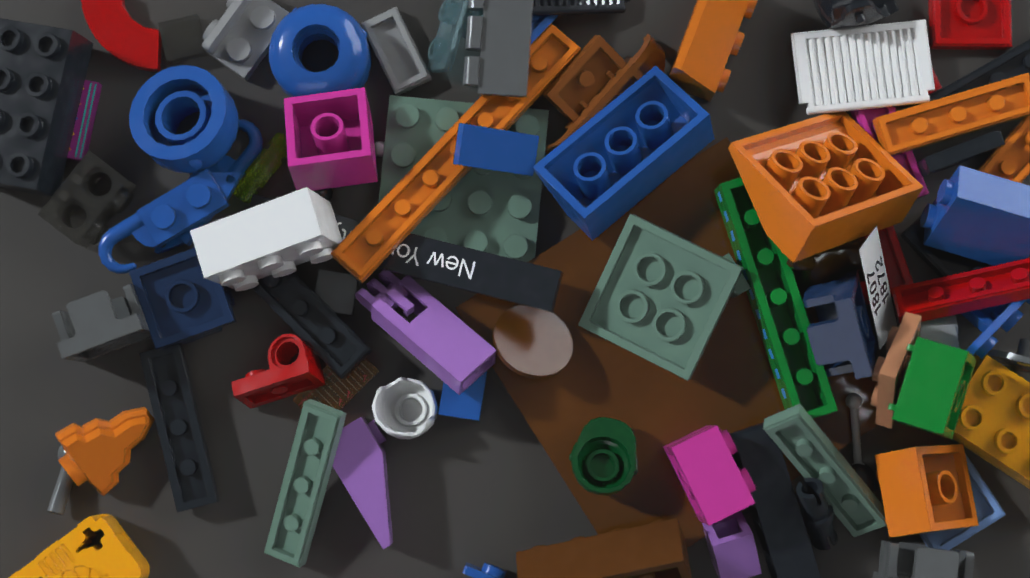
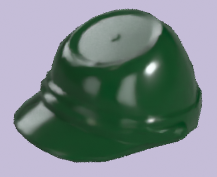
(604, 456)

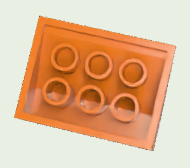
(822, 183)

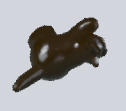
(828, 265)

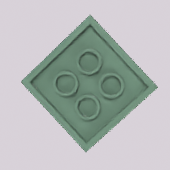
(660, 296)

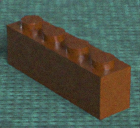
(633, 552)

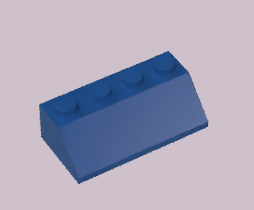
(625, 152)

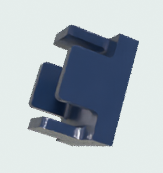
(180, 301)
(844, 335)

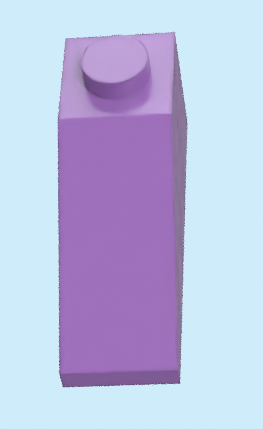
(363, 471)

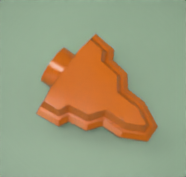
(102, 447)

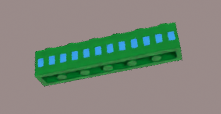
(775, 304)

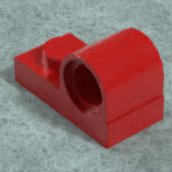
(282, 378)

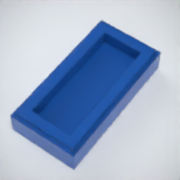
(495, 149)

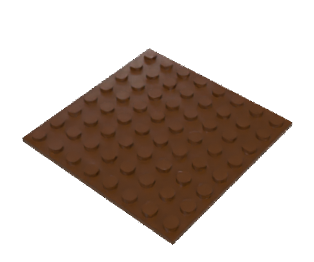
(728, 388)

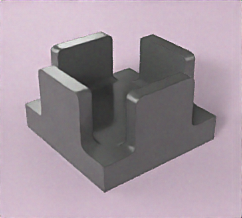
(100, 325)
(918, 561)

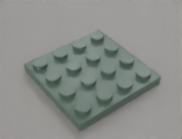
(486, 207)

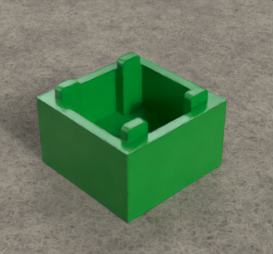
(934, 387)

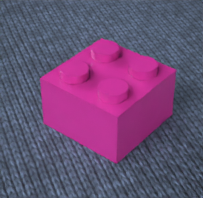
(330, 139)
(710, 473)

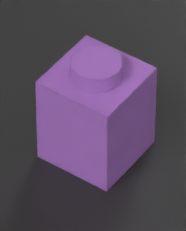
(732, 547)

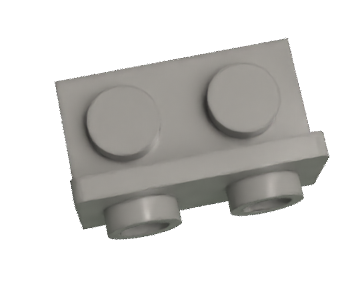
(243, 34)

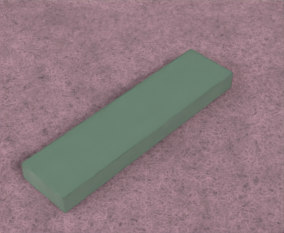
(818, 458)
(305, 482)

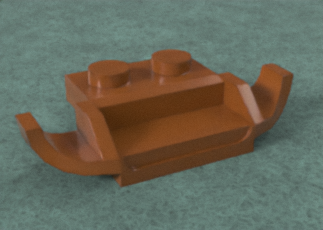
(597, 79)

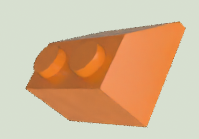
(926, 489)

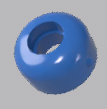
(312, 24)
(163, 105)

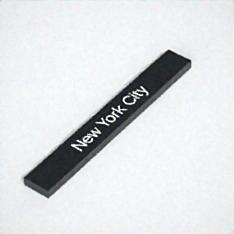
(465, 268)

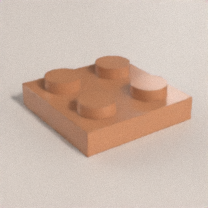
(891, 371)

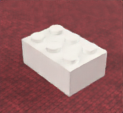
(267, 240)

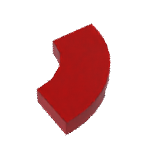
(123, 35)

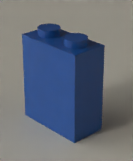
(979, 217)

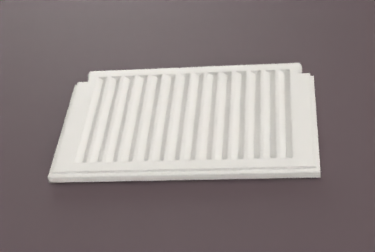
(863, 67)

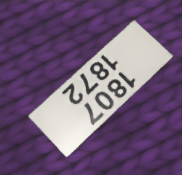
(877, 286)

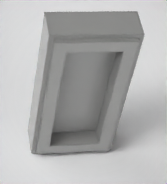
(396, 51)

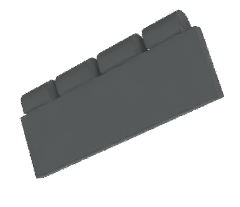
(503, 45)

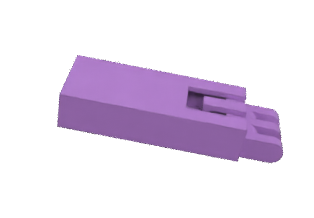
(434, 336)

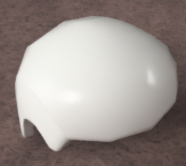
(405, 408)

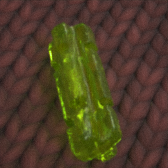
(262, 168)

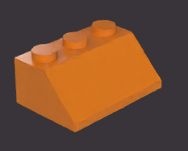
(707, 45)

